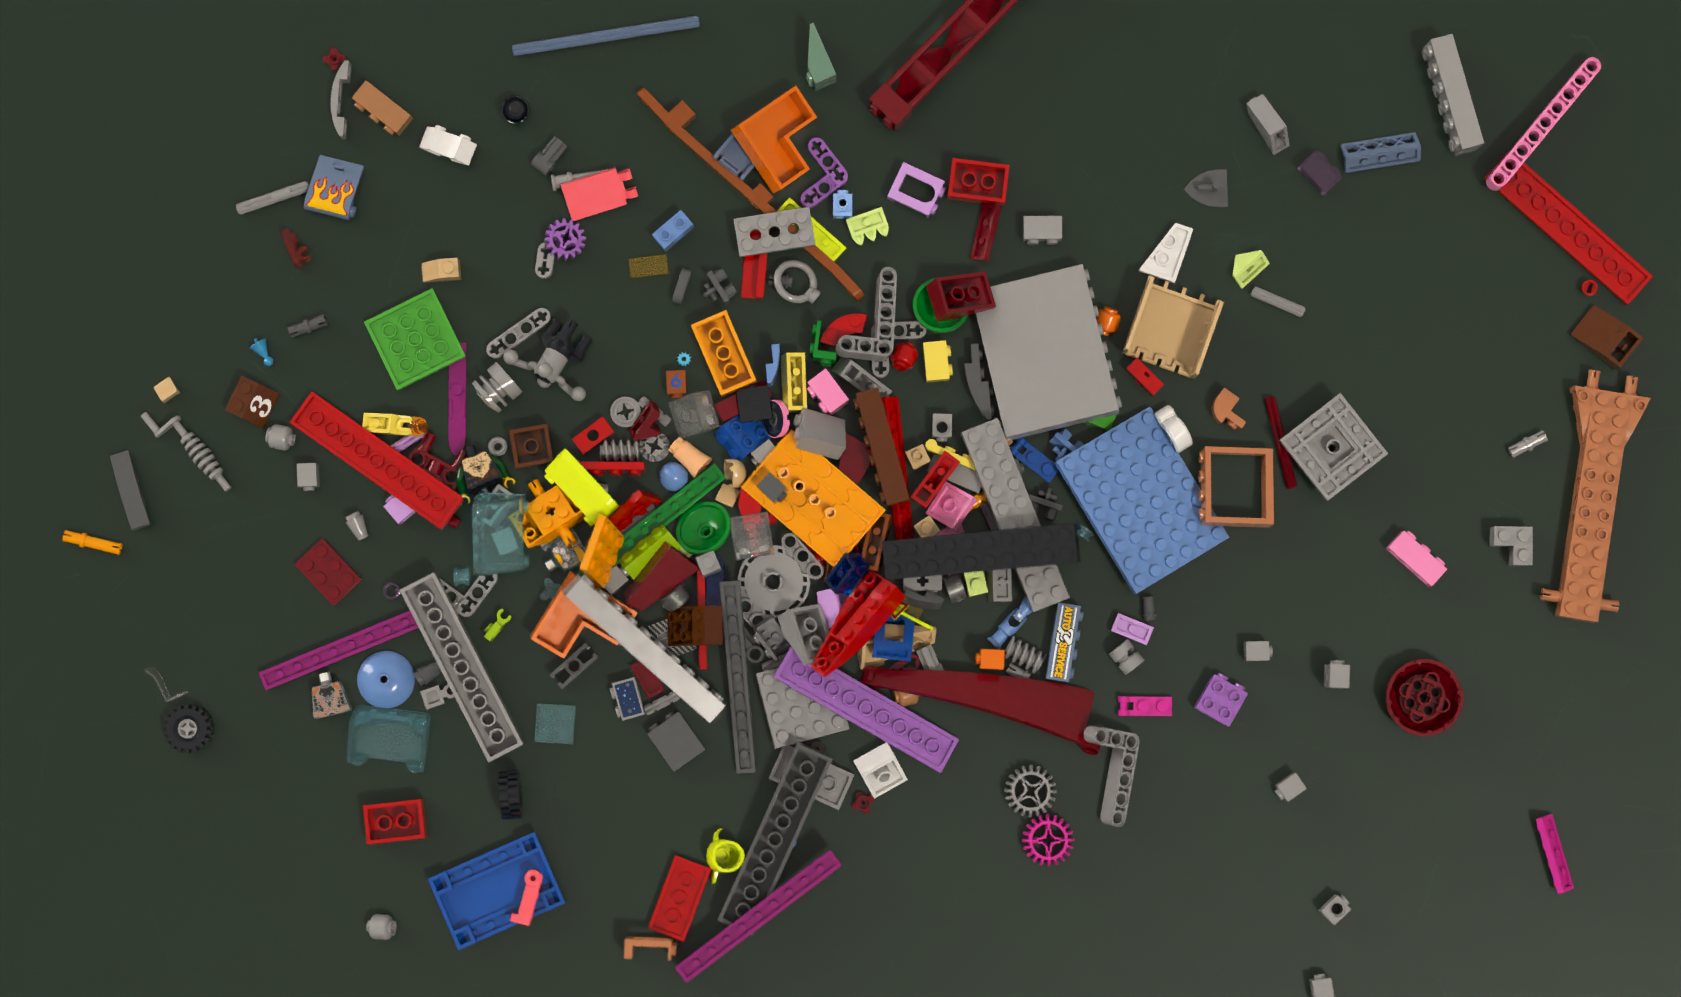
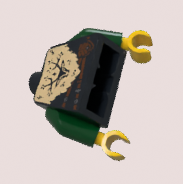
(480, 472)

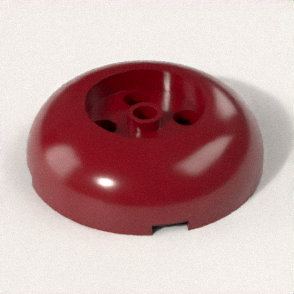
(1445, 706)

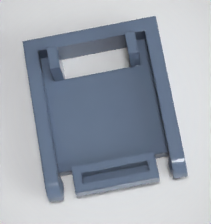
(734, 158)

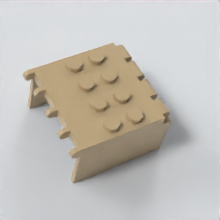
(1172, 329)

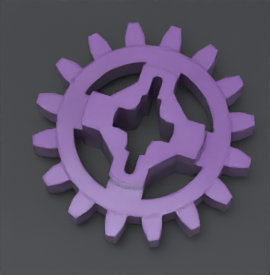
(557, 236)

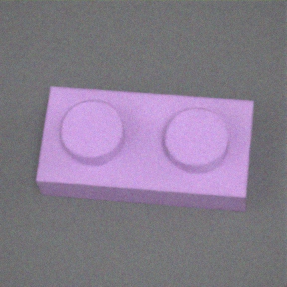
(1132, 629)

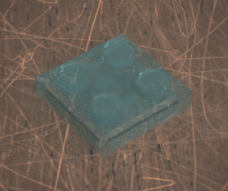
(555, 723)

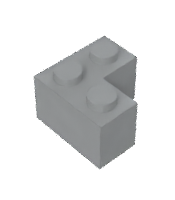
(1517, 539)

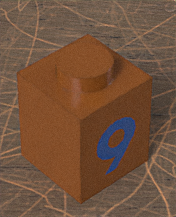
(676, 383)

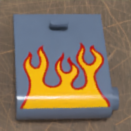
(333, 188)

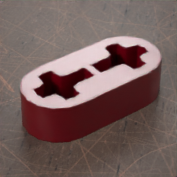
(899, 664)

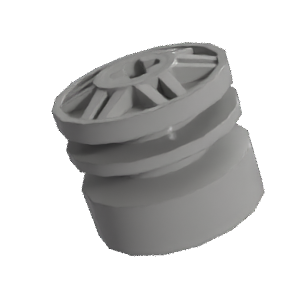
(496, 387)

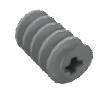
(619, 451)
(1024, 655)

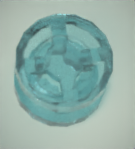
(462, 576)

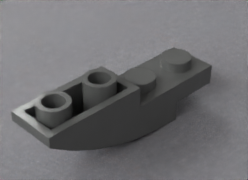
(979, 391)

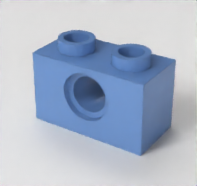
(673, 230)

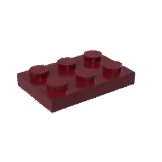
(328, 572)

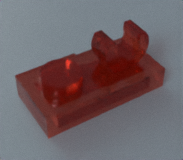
(296, 256)

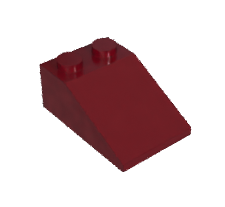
(960, 295)

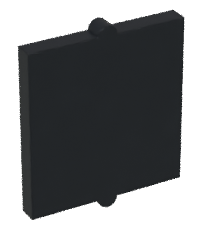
(754, 404)

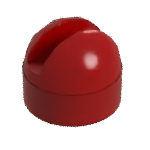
(1585, 286)

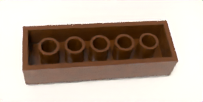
(882, 447)

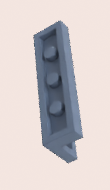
(1382, 155)

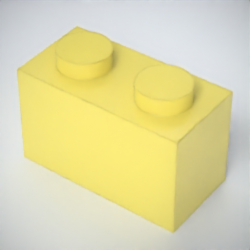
(936, 361)

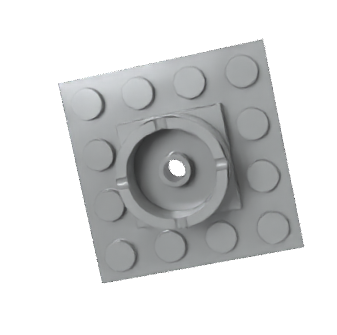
(1352, 441)

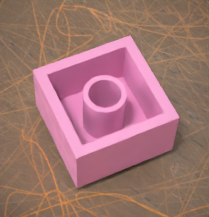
(827, 393)

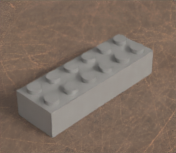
(1453, 95)

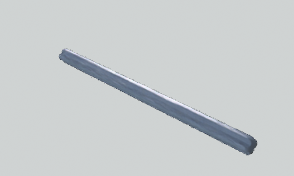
(606, 35)

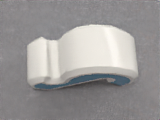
(1174, 428)

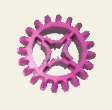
(1048, 849)

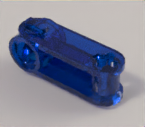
(713, 594)

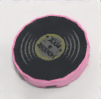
(779, 424)

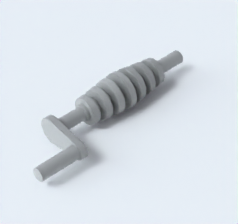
(197, 451)

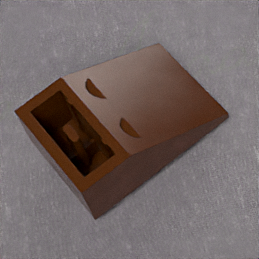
(1606, 337)
(695, 626)

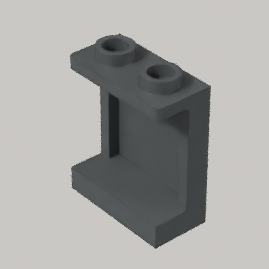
(675, 740)

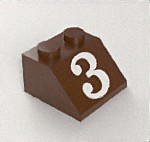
(252, 401)

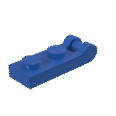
(1034, 460)

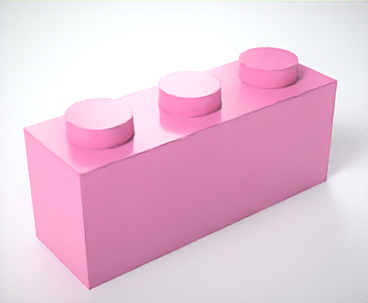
(1416, 558)

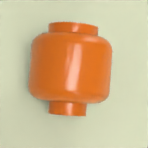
(1109, 319)

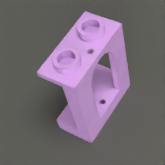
(923, 207)

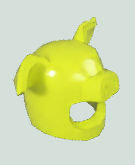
(723, 856)

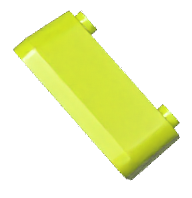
(580, 487)

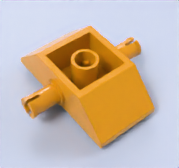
(543, 528)

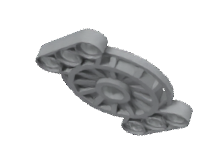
(791, 575)

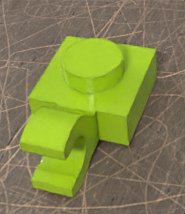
(493, 629)

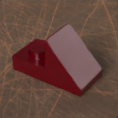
(644, 425)

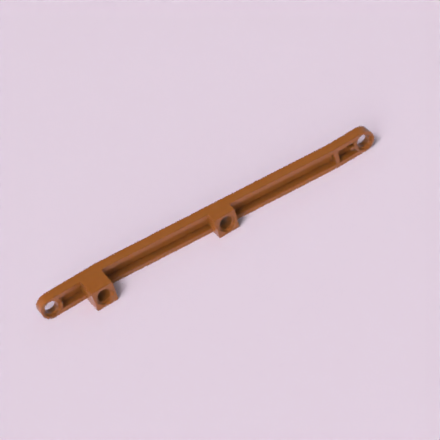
(759, 197)

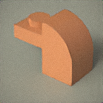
(1222, 409)

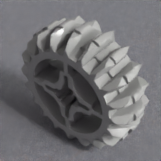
(1020, 776)

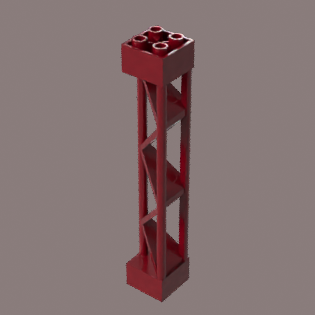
(930, 66)

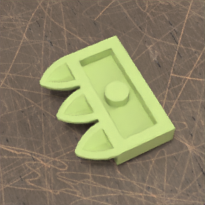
(867, 224)

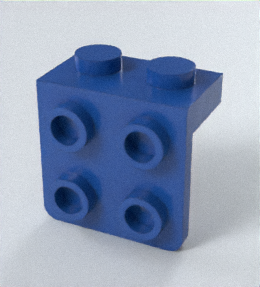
(741, 438)

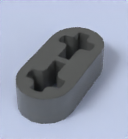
(681, 286)

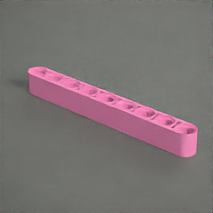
(1549, 117)

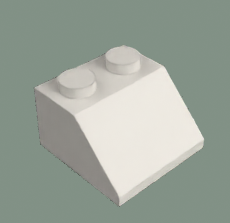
(880, 770)

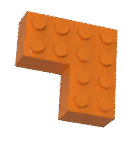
(767, 138)
(565, 621)

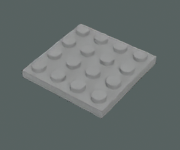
(793, 715)

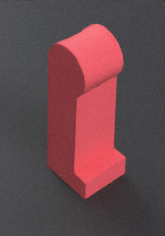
(533, 884)

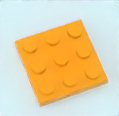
(602, 552)

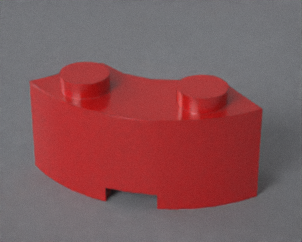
(846, 325)

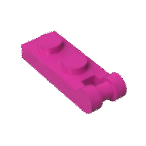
(1145, 706)

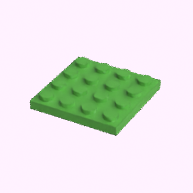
(415, 339)

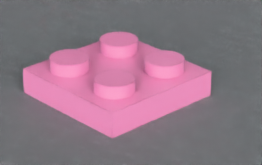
(951, 506)

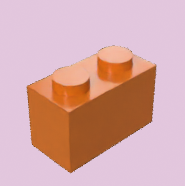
(990, 659)

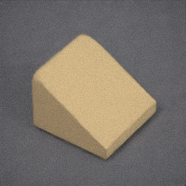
(166, 390)
(727, 495)

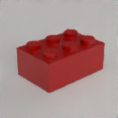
(978, 182)
(395, 821)

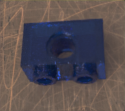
(847, 573)

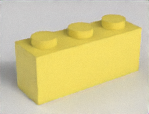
(794, 381)

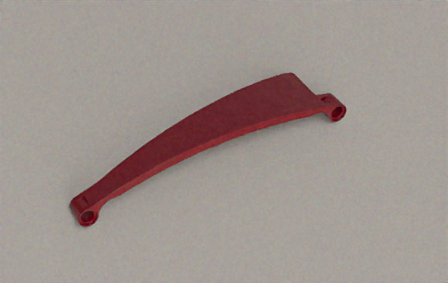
(1032, 702)

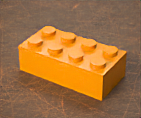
(723, 353)

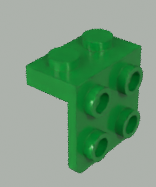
(825, 358)

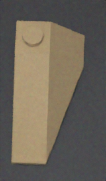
(921, 638)

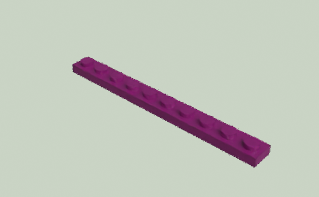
(338, 650)
(758, 915)

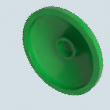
(925, 315)
(699, 521)

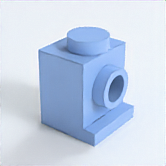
(842, 212)

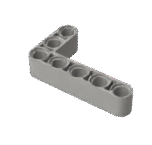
(880, 322)
(1120, 771)

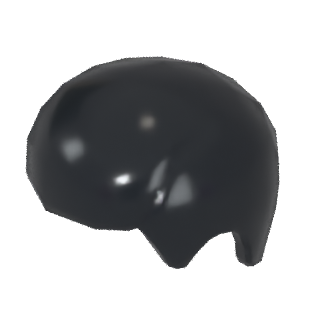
(515, 109)

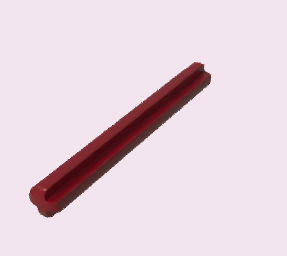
(1278, 433)

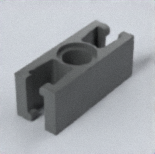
(565, 665)

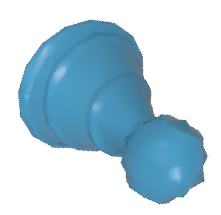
(260, 348)

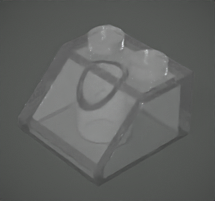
(694, 414)
(751, 535)

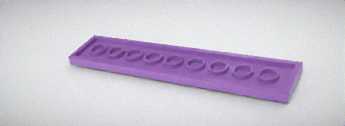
(869, 711)

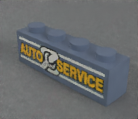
(1063, 642)

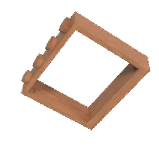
(1267, 488)

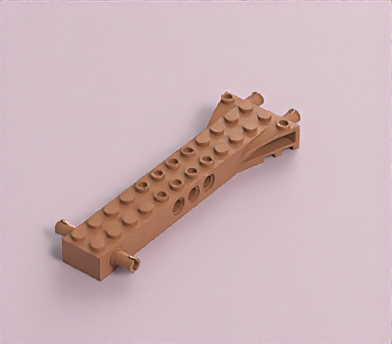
(1603, 429)

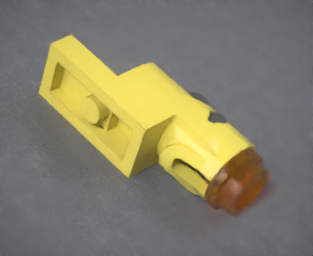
(394, 424)

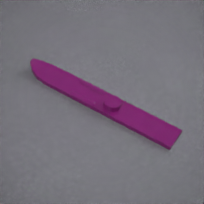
(457, 405)

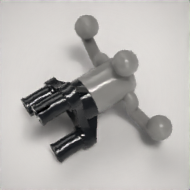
(555, 357)

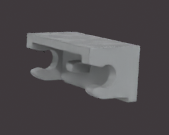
(999, 585)

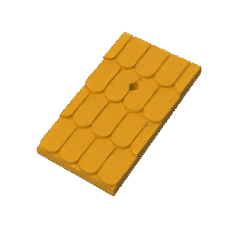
(826, 508)

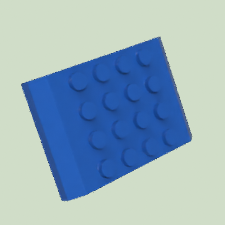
(487, 890)

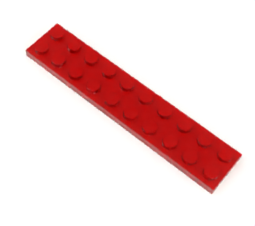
(1574, 232)
(377, 460)

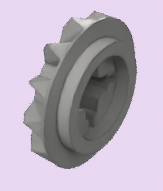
(617, 407)
(657, 455)

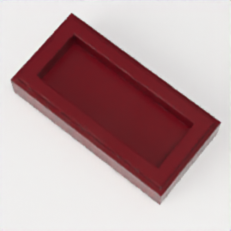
(648, 680)

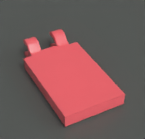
(597, 193)

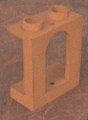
(631, 941)

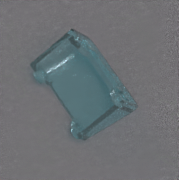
(498, 533)
(388, 736)

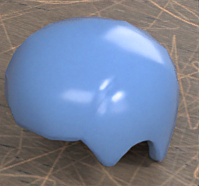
(673, 476)

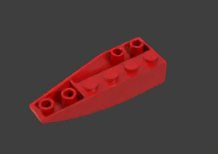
(857, 621)

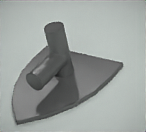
(1209, 188)

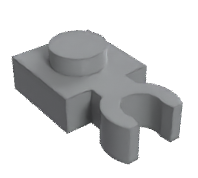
(434, 696)

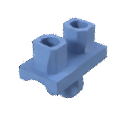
(1061, 444)

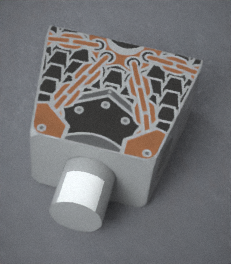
(329, 697)

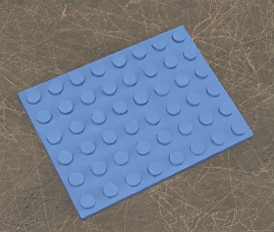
(1140, 500)

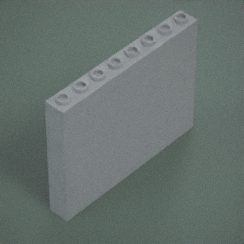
(1047, 353)

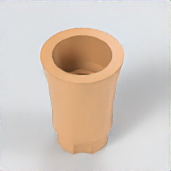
(689, 456)

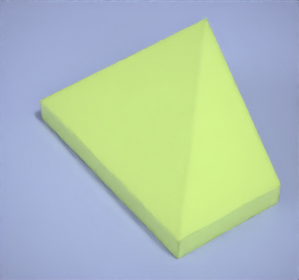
(1248, 266)

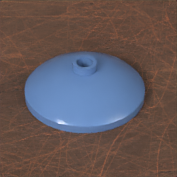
(399, 682)

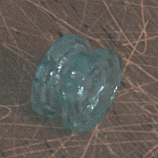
(1084, 533)

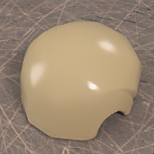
(734, 471)

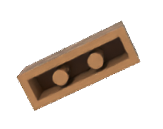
(381, 109)

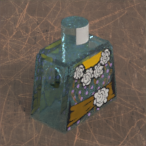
(565, 557)

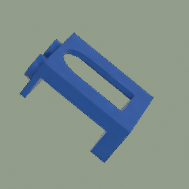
(895, 649)

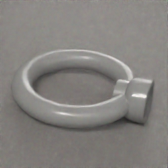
(812, 292)

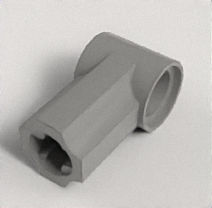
(928, 659)

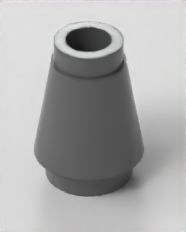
(427, 673)

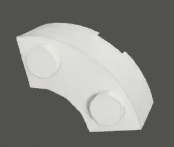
(442, 143)

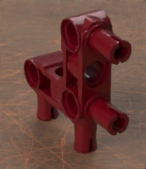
(438, 468)

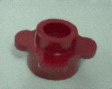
(339, 59)
(859, 798)

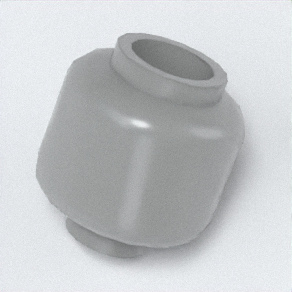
(280, 437)
(381, 927)

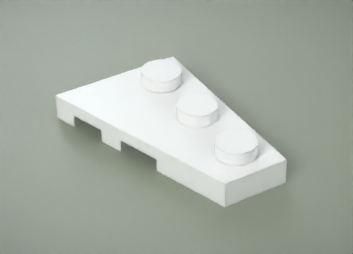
(1169, 254)

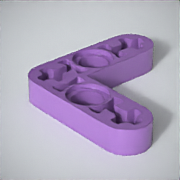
(828, 179)

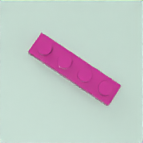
(1554, 853)

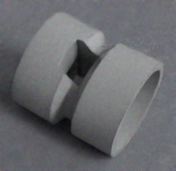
(1126, 657)

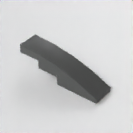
(130, 490)

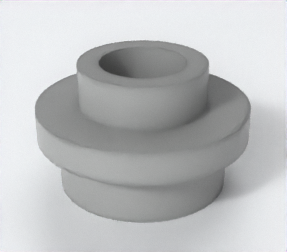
(491, 446)

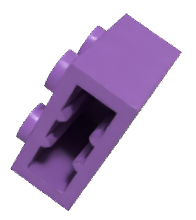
(1221, 699)

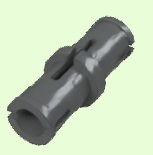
(307, 325)

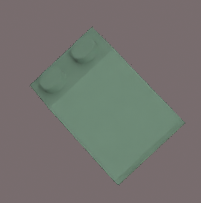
(820, 68)

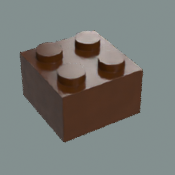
(532, 446)

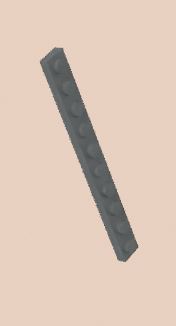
(738, 676)

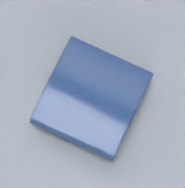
(772, 369)

